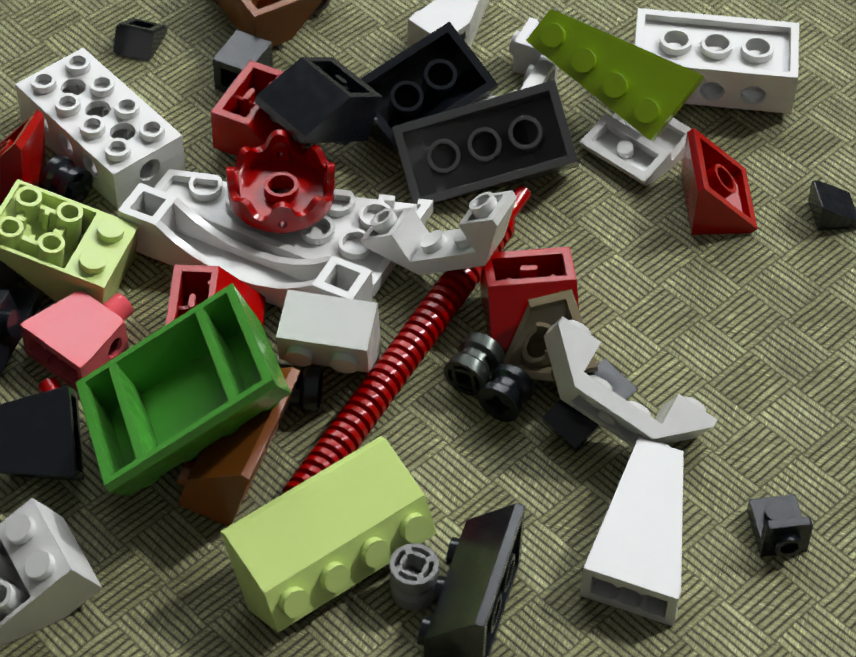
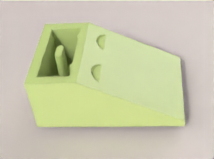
(64, 243)

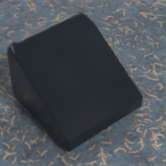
(138, 38)
(831, 207)

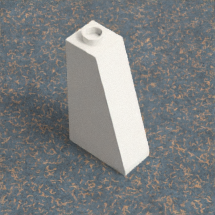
(640, 540)

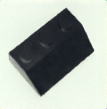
(425, 81)
(476, 586)

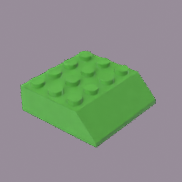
(179, 391)

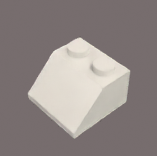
(329, 332)

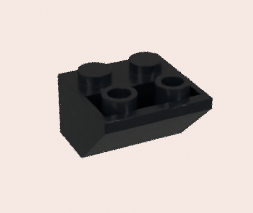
(321, 102)

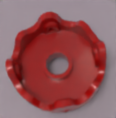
(281, 166)

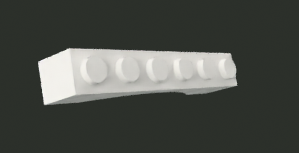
(181, 237)

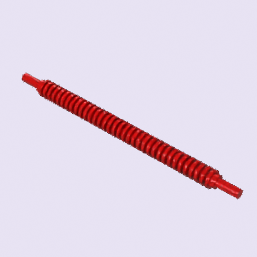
(397, 363)

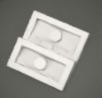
(633, 153)

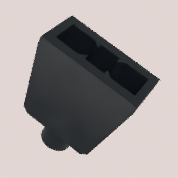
(42, 436)

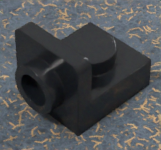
(779, 525)

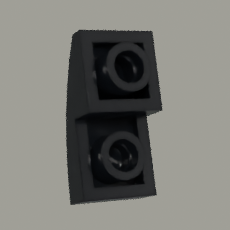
(574, 426)

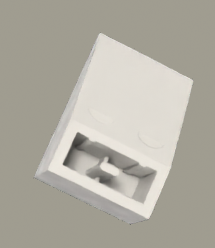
(40, 571)

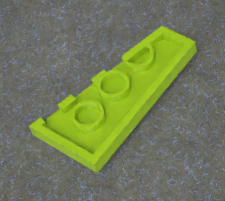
(621, 75)

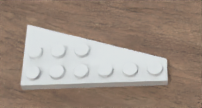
(333, 235)

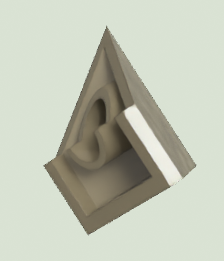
(528, 344)

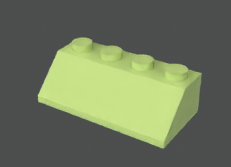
(326, 534)

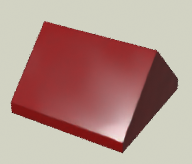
(22, 154)
(715, 189)

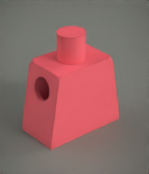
(77, 335)

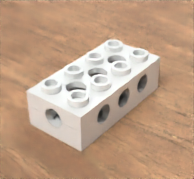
(742, 59)
(101, 125)

